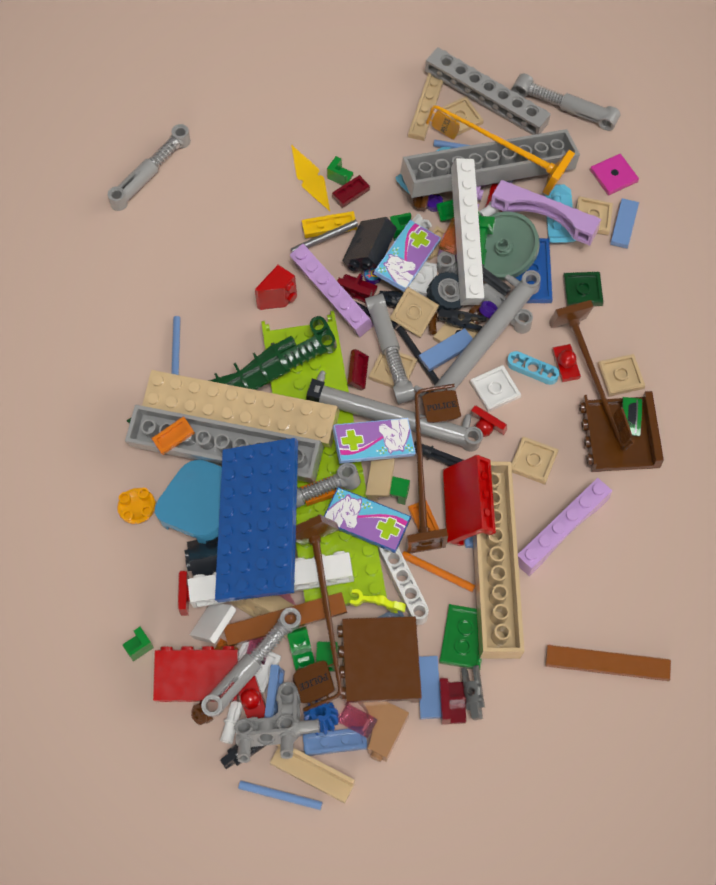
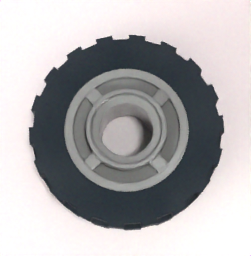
(437, 287)

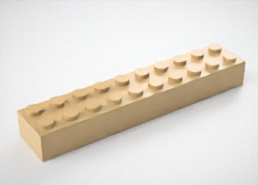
(241, 406)
(498, 575)

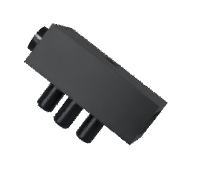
(369, 244)
(202, 557)

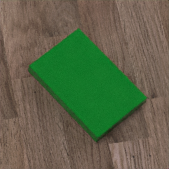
(460, 638)

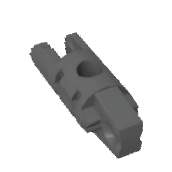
(473, 702)

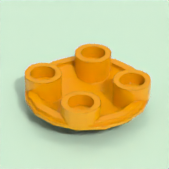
(136, 505)

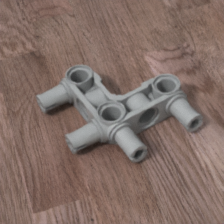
(279, 729)

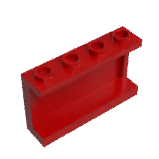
(469, 499)
(191, 673)

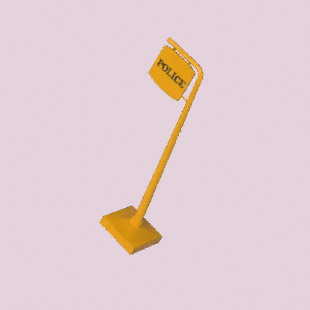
(451, 128)

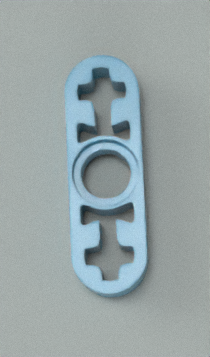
(535, 375)

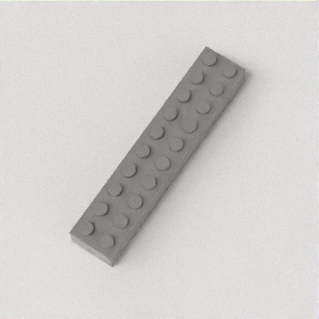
(493, 162)
(213, 437)

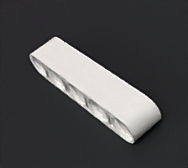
(404, 587)

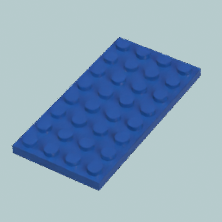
(257, 521)

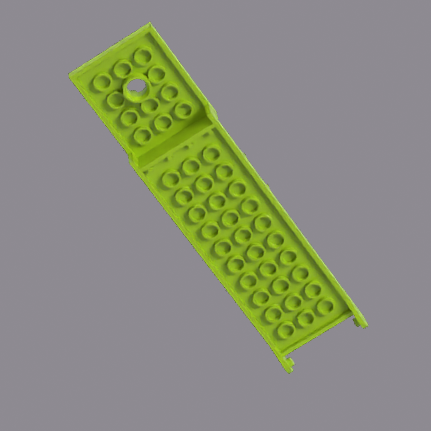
(363, 555)

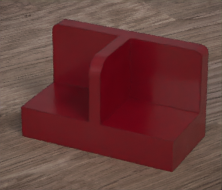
(357, 287)
(452, 702)

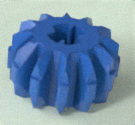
(327, 717)

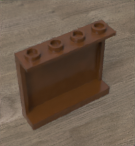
(603, 445)
(379, 659)

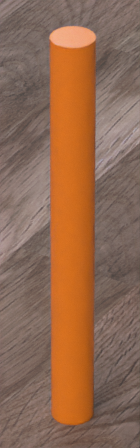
(438, 571)

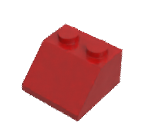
(276, 289)

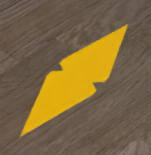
(312, 182)

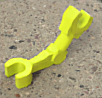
(392, 606)

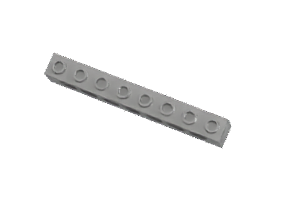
(487, 92)

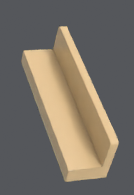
(380, 479)
(262, 605)
(315, 774)

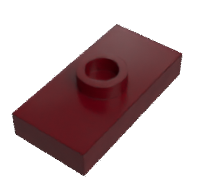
(351, 191)
(358, 369)

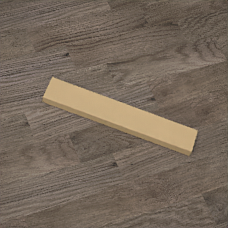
(429, 98)

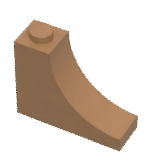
(386, 730)

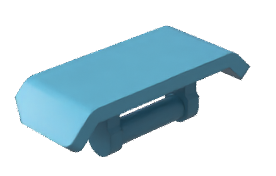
(556, 231)

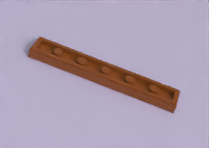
(260, 626)
(608, 663)

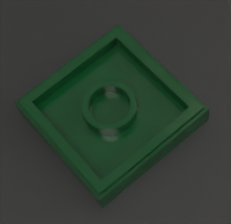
(583, 287)

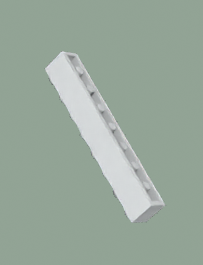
(467, 232)
(336, 568)

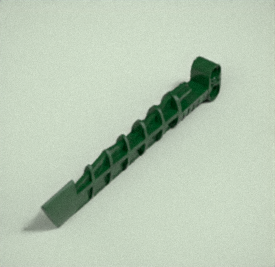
(280, 358)

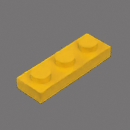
(319, 225)

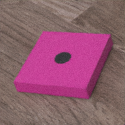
(614, 174)

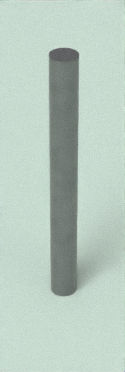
(332, 233)

